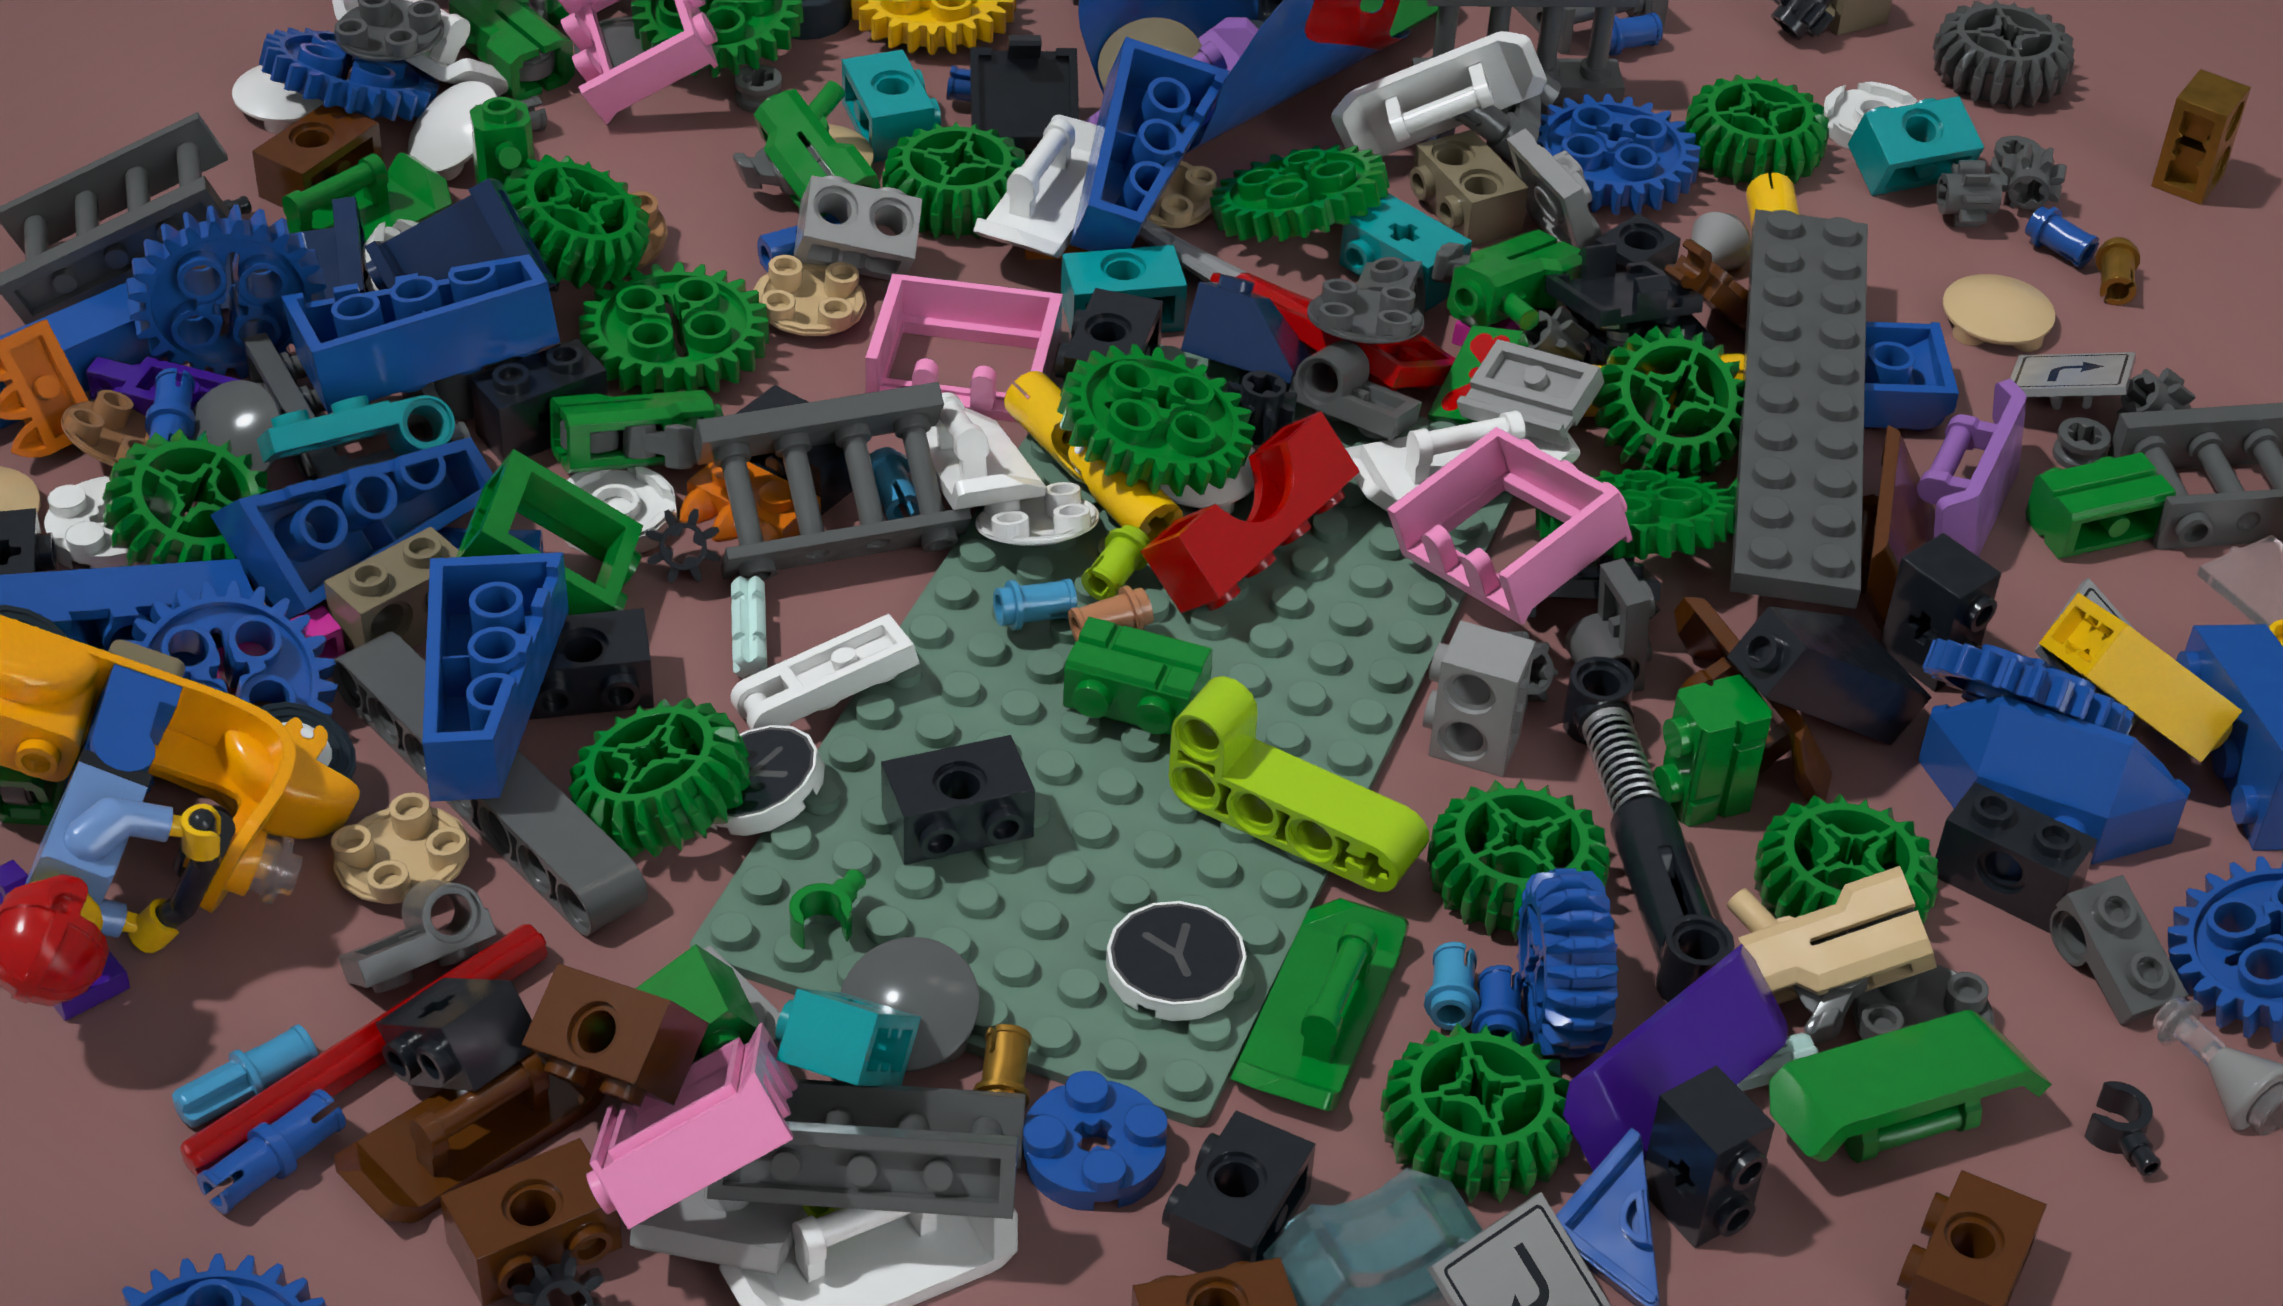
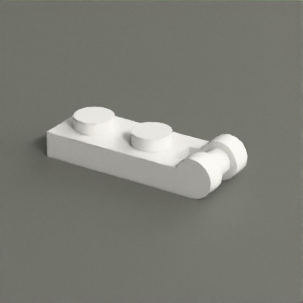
(825, 674)

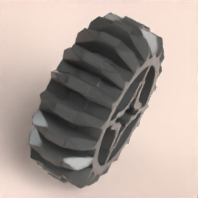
(2003, 54)

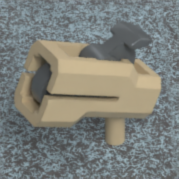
(1839, 949)

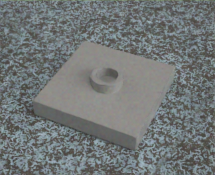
(722, 1232)

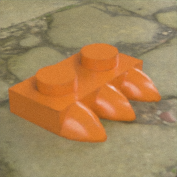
(37, 389)
(772, 499)

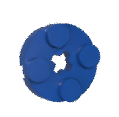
(1099, 1109)

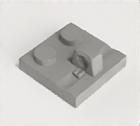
(1555, 192)

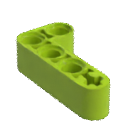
(1283, 799)

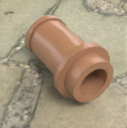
(1127, 608)

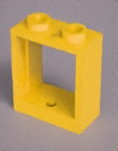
(2141, 677)

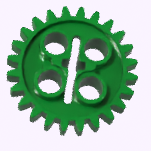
(743, 28)
(1299, 193)
(714, 322)
(1155, 420)
(1664, 513)

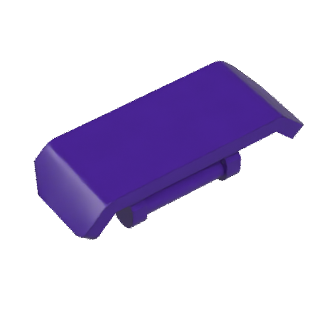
(1717, 1020)

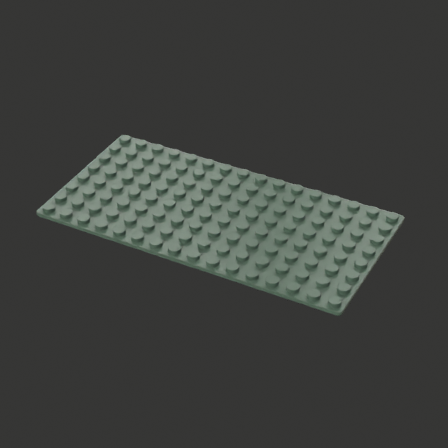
(1322, 641)

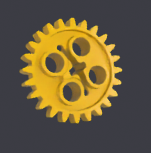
(933, 21)

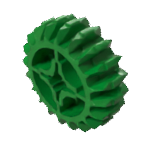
(1757, 129)
(955, 173)
(579, 220)
(1706, 403)
(161, 484)
(662, 776)
(1517, 837)
(1824, 846)
(1477, 1111)

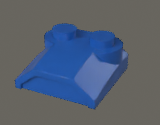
(1907, 376)

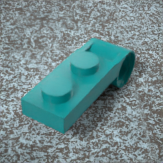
(353, 421)

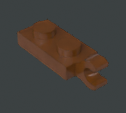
(1711, 281)

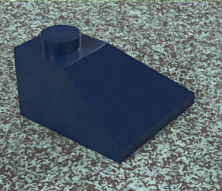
(1242, 329)

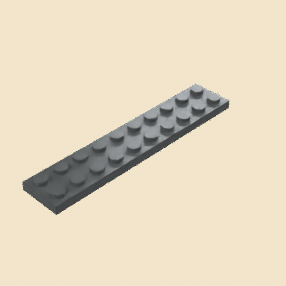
(1802, 411)

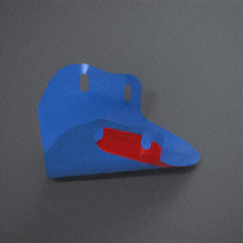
(1288, 54)

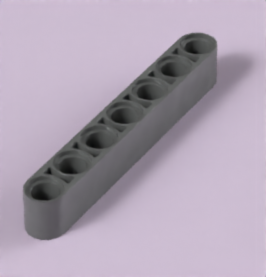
(530, 823)

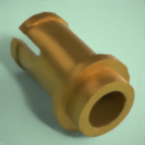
(2117, 262)
(1005, 1060)

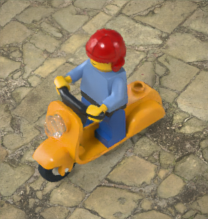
(108, 729)

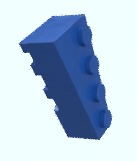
(1142, 133)
(421, 328)
(329, 524)
(104, 602)
(485, 662)
(2247, 670)

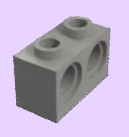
(857, 237)
(1478, 697)

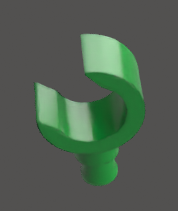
(825, 899)

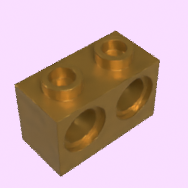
(2200, 136)

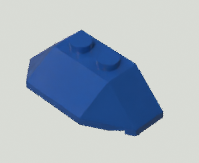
(2058, 767)

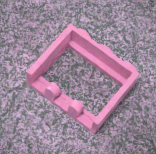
(617, 88)
(967, 314)
(1499, 463)
(720, 1122)

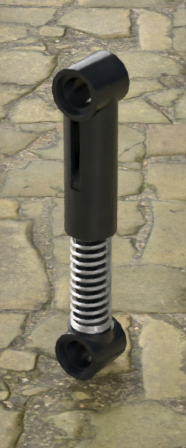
(1644, 828)

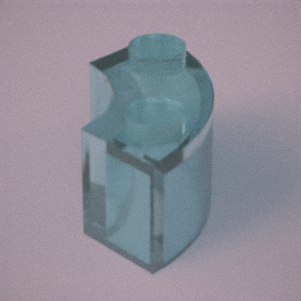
(1375, 1245)

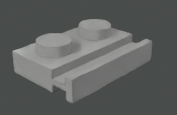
(1542, 386)

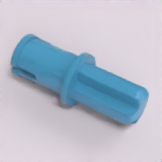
(243, 1076)

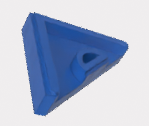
(1613, 1223)

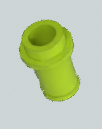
(1116, 562)

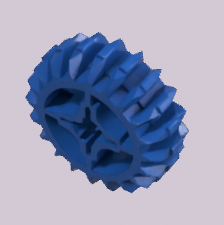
(1567, 962)

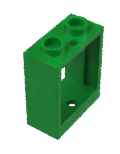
(565, 511)

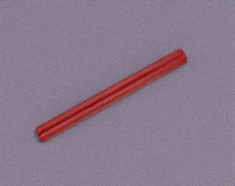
(351, 1057)

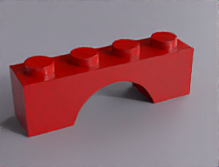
(1210, 551)

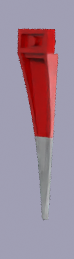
(1391, 365)

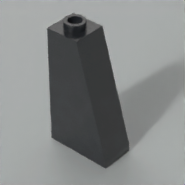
(1829, 671)

